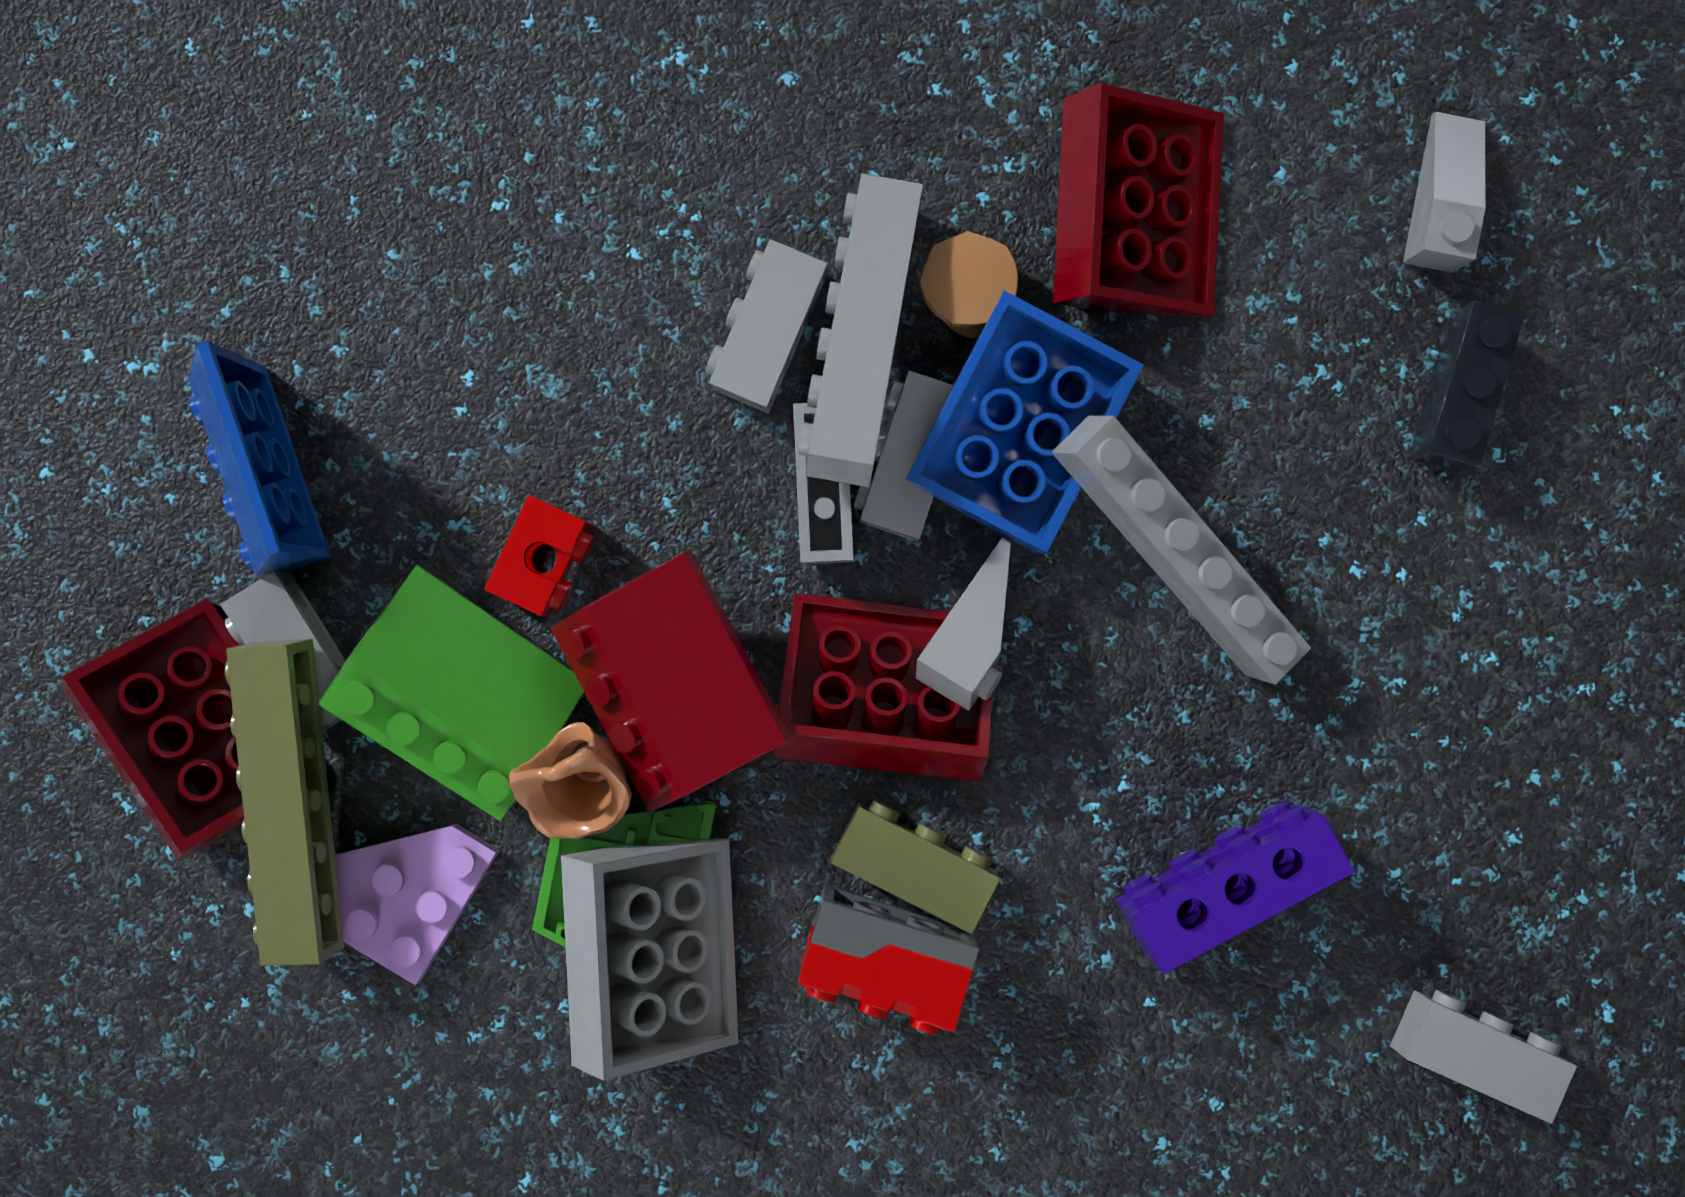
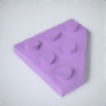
(409, 894)

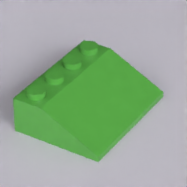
(453, 691)

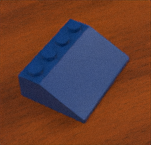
(1006, 414)
(255, 462)

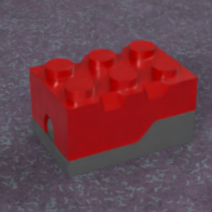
(888, 960)

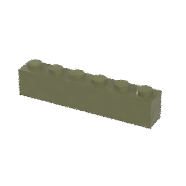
(285, 801)

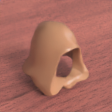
(573, 785)

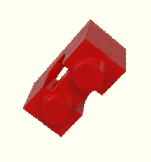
(515, 573)

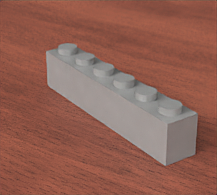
(863, 331)
(1181, 548)

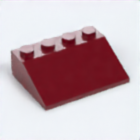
(1137, 204)
(670, 681)
(857, 697)
(167, 725)

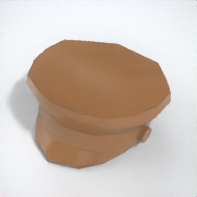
(966, 280)

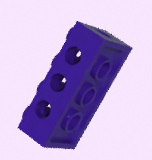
(1260, 885)

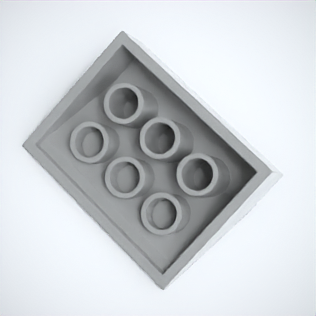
(649, 954)

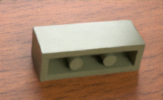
(916, 865)

